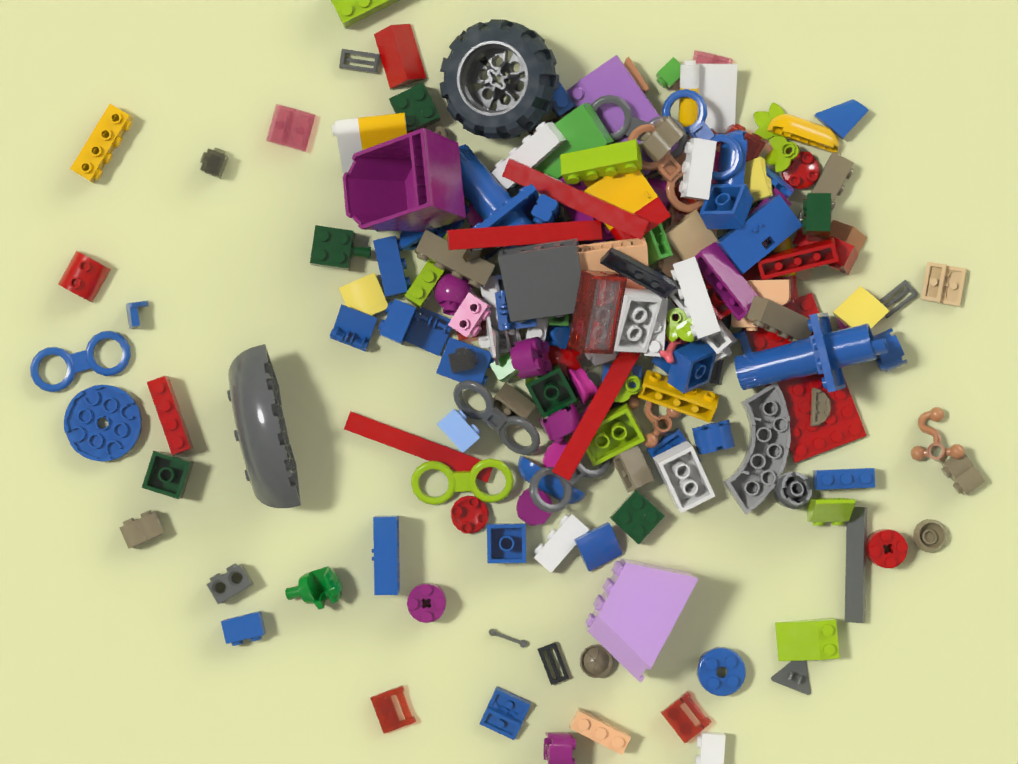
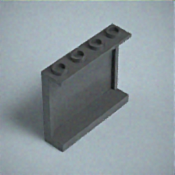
(540, 279)

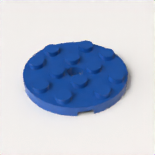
(83, 428)

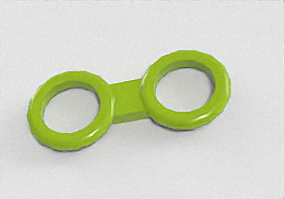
(462, 481)

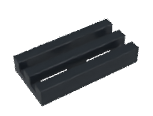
(547, 648)

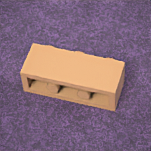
(600, 731)

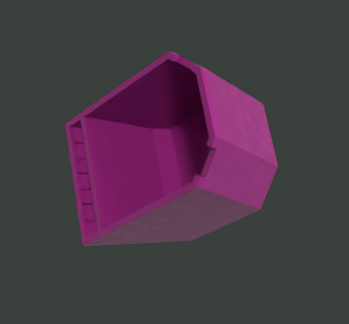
(406, 184)

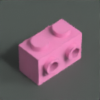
(468, 314)

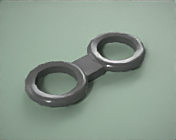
(632, 122)
(496, 418)
(580, 472)

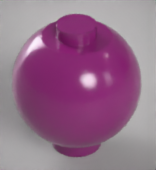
(451, 293)

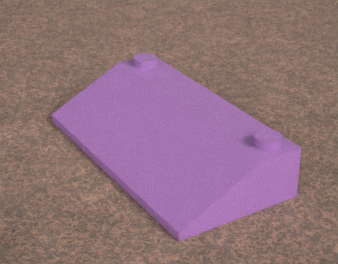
(615, 80)

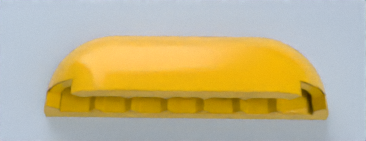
(804, 132)

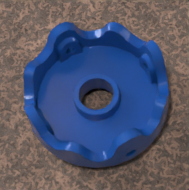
(716, 658)

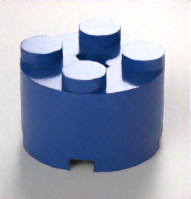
(895, 352)
(713, 437)

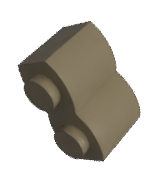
(661, 138)
(963, 473)
(143, 529)

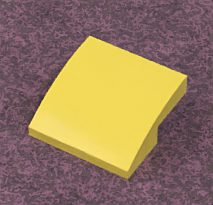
(757, 180)
(364, 295)
(860, 309)

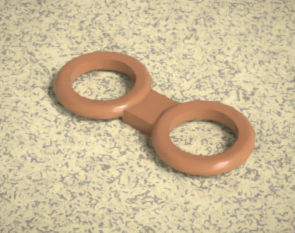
(669, 170)

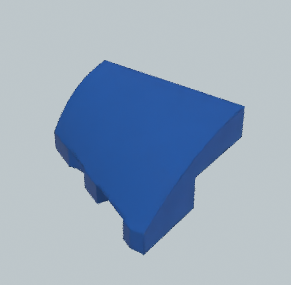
(842, 117)
(779, 183)

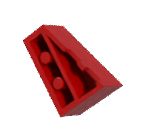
(846, 252)

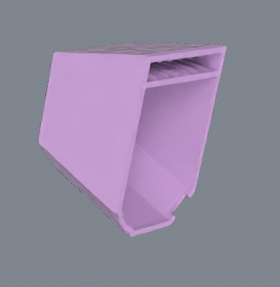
(638, 612)

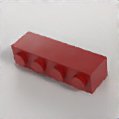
(798, 259)
(170, 415)

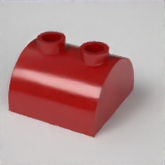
(84, 276)

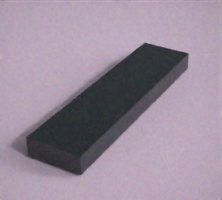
(638, 272)

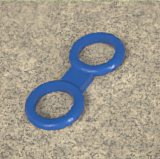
(702, 131)
(80, 361)

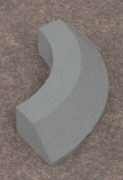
(766, 448)

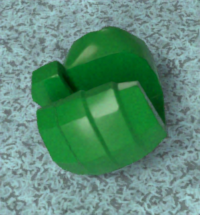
(317, 587)

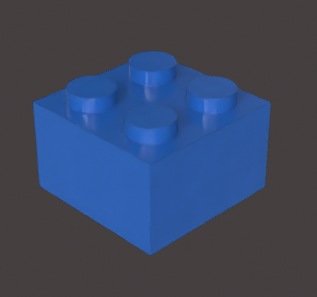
(726, 206)
(397, 321)
(691, 366)
(506, 543)

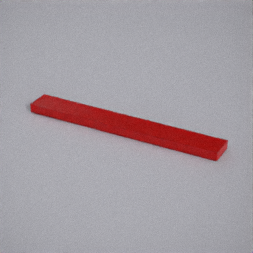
(576, 199)
(523, 234)
(595, 414)
(413, 444)

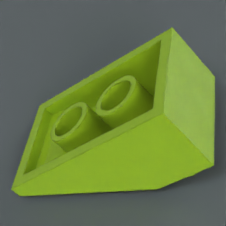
(615, 435)
(829, 510)
(807, 640)

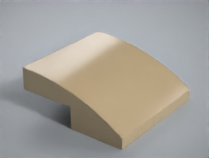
(690, 236)
(943, 284)

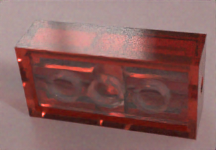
(597, 312)

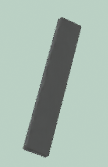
(856, 566)

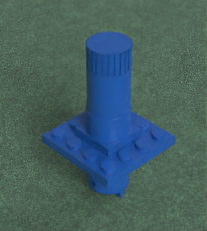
(492, 199)
(821, 353)

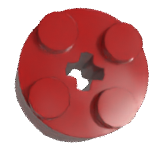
(895, 543)

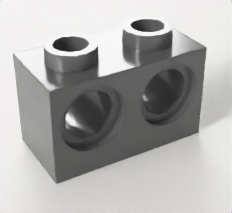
(232, 587)

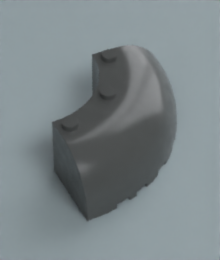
(262, 429)

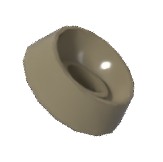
(929, 535)
(596, 661)

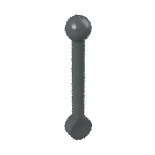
(523, 643)

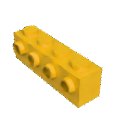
(102, 143)
(694, 403)

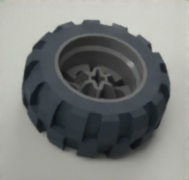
(464, 69)

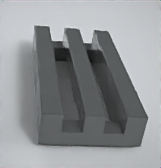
(357, 68)
(908, 288)

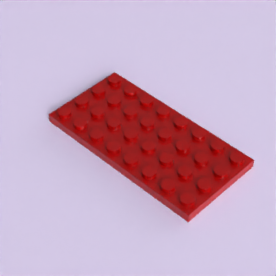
(843, 422)

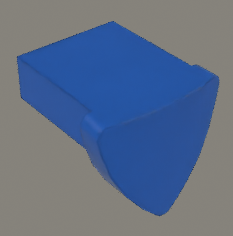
(132, 313)
(741, 335)
(558, 336)

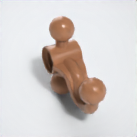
(651, 439)
(919, 453)

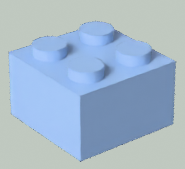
(459, 430)

